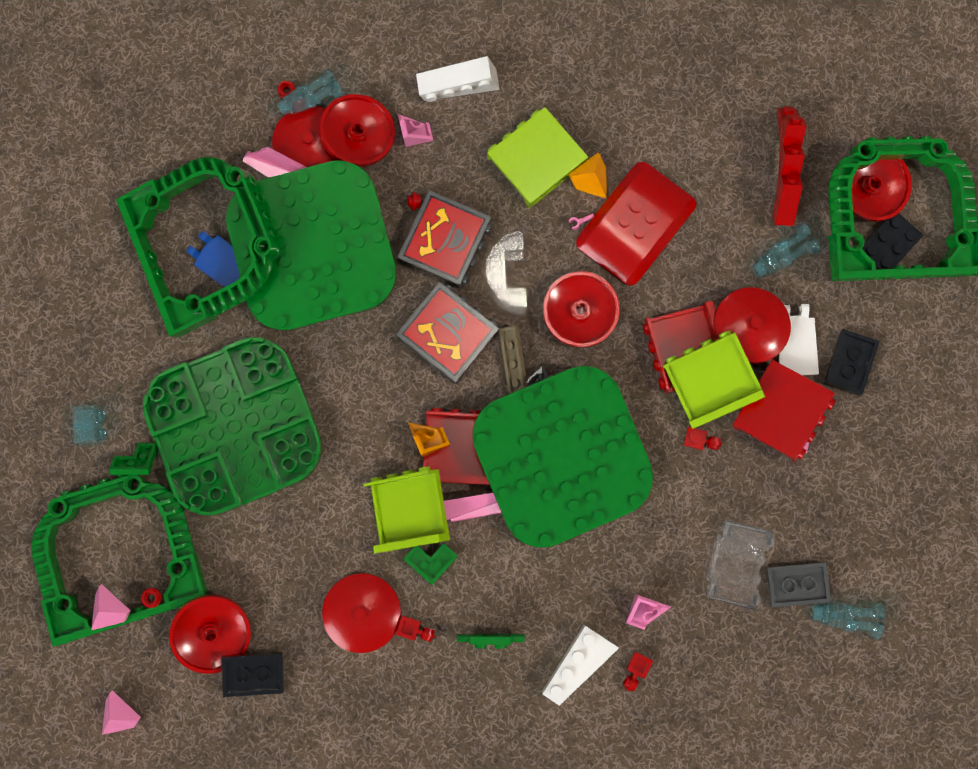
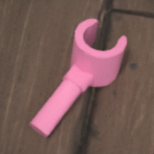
(580, 221)

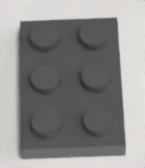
(798, 584)

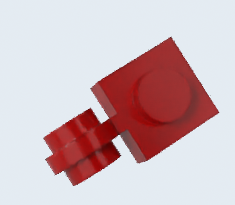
(696, 438)
(410, 627)
(639, 666)

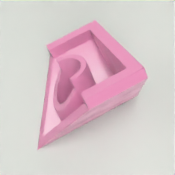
(414, 131)
(108, 609)
(644, 611)
(118, 715)

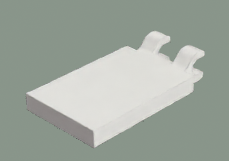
(801, 348)

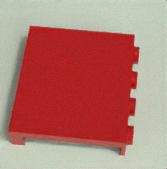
(675, 333)
(787, 412)
(459, 460)

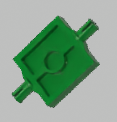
(482, 640)

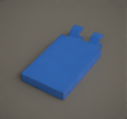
(216, 259)

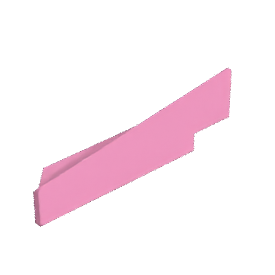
(271, 162)
(471, 507)

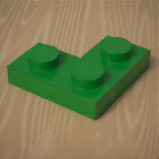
(138, 464)
(431, 567)

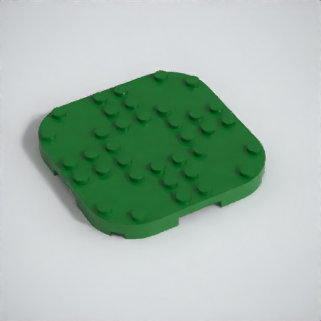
(330, 242)
(232, 426)
(562, 456)

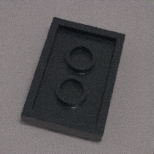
(891, 242)
(851, 362)
(252, 674)

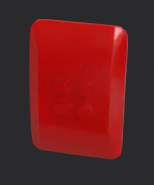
(636, 223)

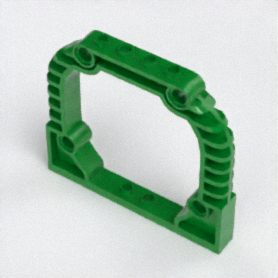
(140, 211)
(853, 263)
(72, 624)

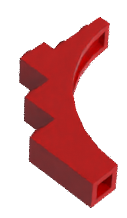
(791, 159)

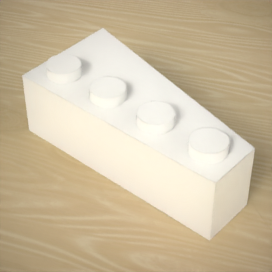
(458, 79)
(581, 660)

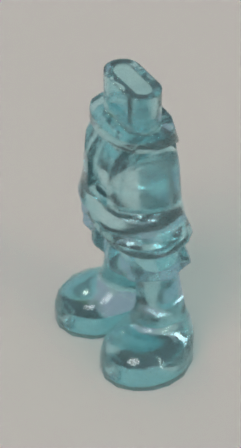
(304, 98)
(779, 255)
(842, 616)

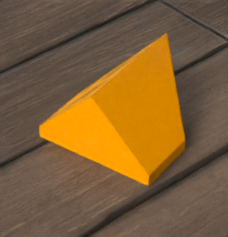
(591, 177)
(428, 438)

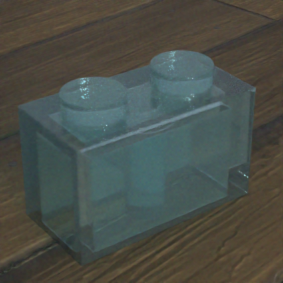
(88, 425)

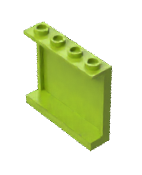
(537, 156)
(713, 379)
(409, 509)

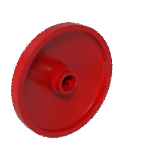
(357, 130)
(299, 137)
(881, 190)
(581, 309)
(757, 320)
(361, 613)
(208, 630)

